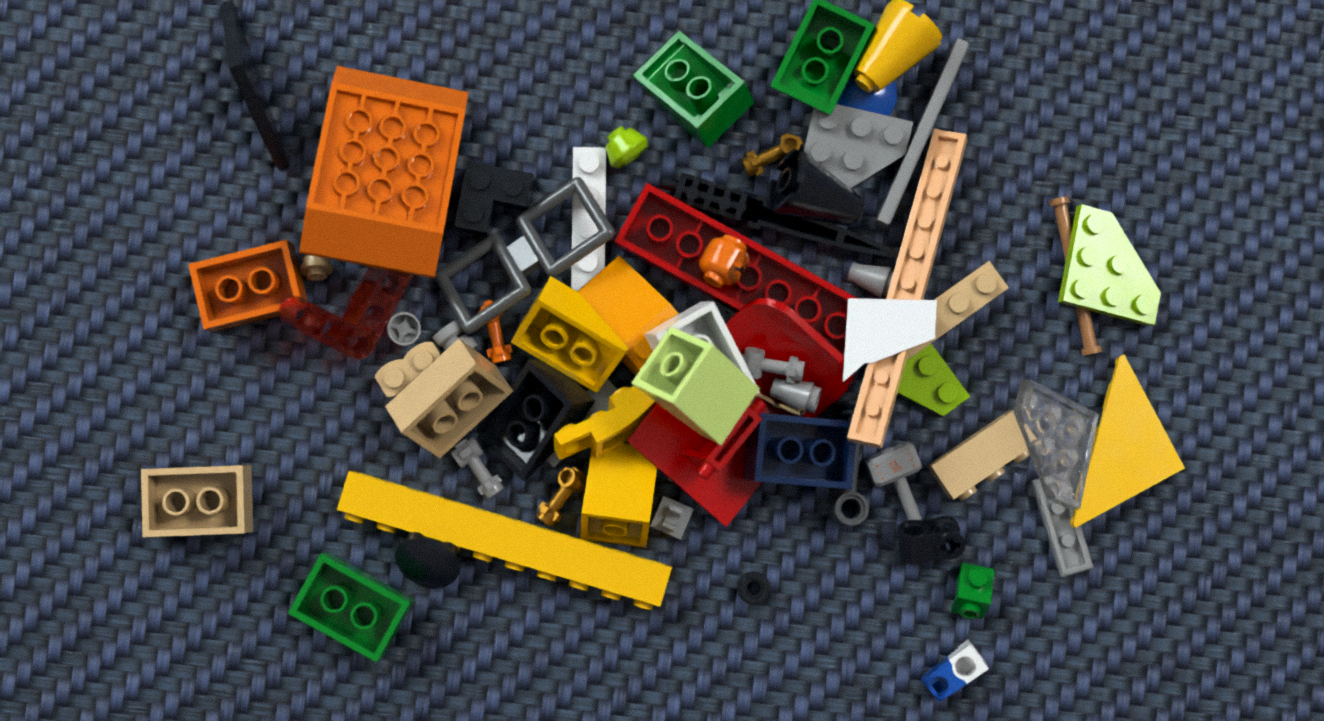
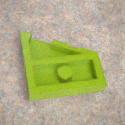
(931, 382)

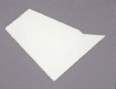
(885, 328)

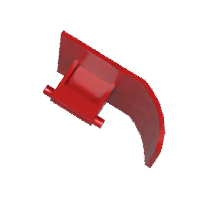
(715, 472)

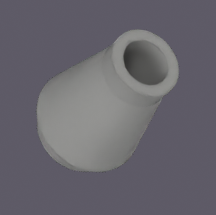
(871, 278)
(797, 394)

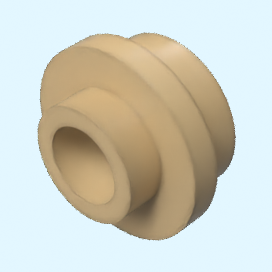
(315, 267)

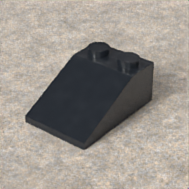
(531, 415)

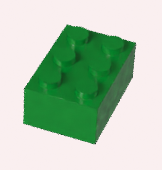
(351, 606)

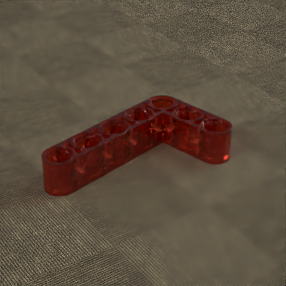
(354, 319)

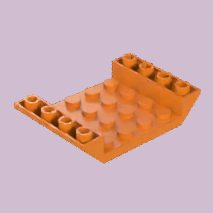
(383, 172)

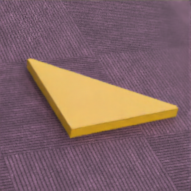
(1127, 450)

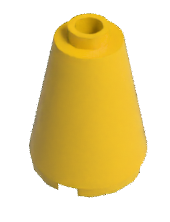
(895, 46)

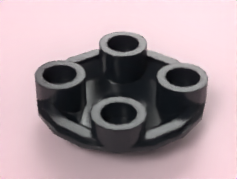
(428, 561)

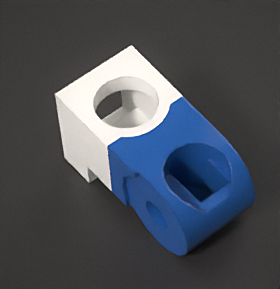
(954, 671)

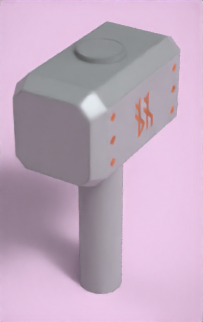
(893, 466)

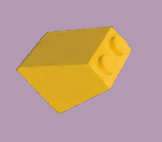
(618, 497)

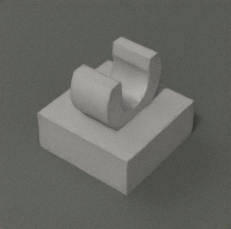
(672, 517)

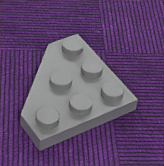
(856, 142)

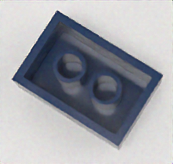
(800, 452)

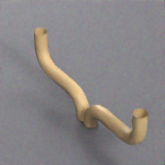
(780, 406)

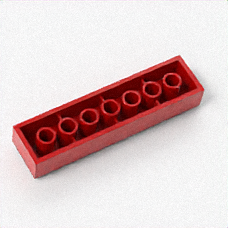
(675, 237)

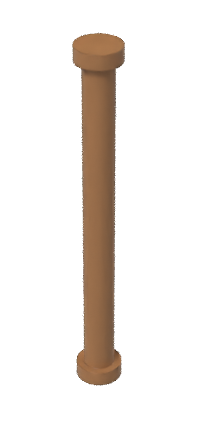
(1083, 315)

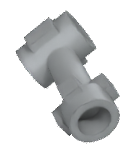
(757, 363)
(468, 453)

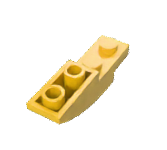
(605, 429)

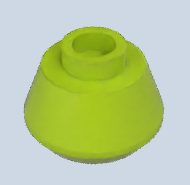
(625, 146)

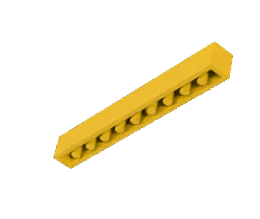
(506, 539)

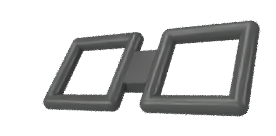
(524, 255)

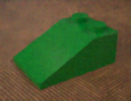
(823, 56)
(694, 88)

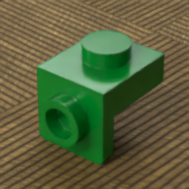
(973, 591)

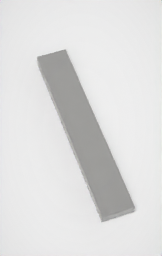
(921, 133)

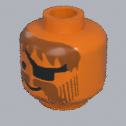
(724, 261)

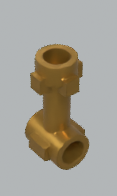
(753, 163)
(570, 480)

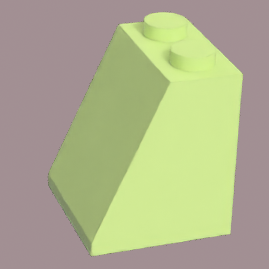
(696, 384)

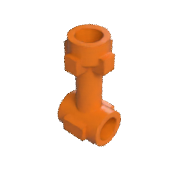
(499, 351)

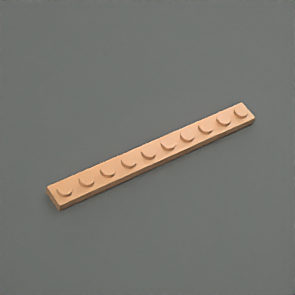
(910, 280)

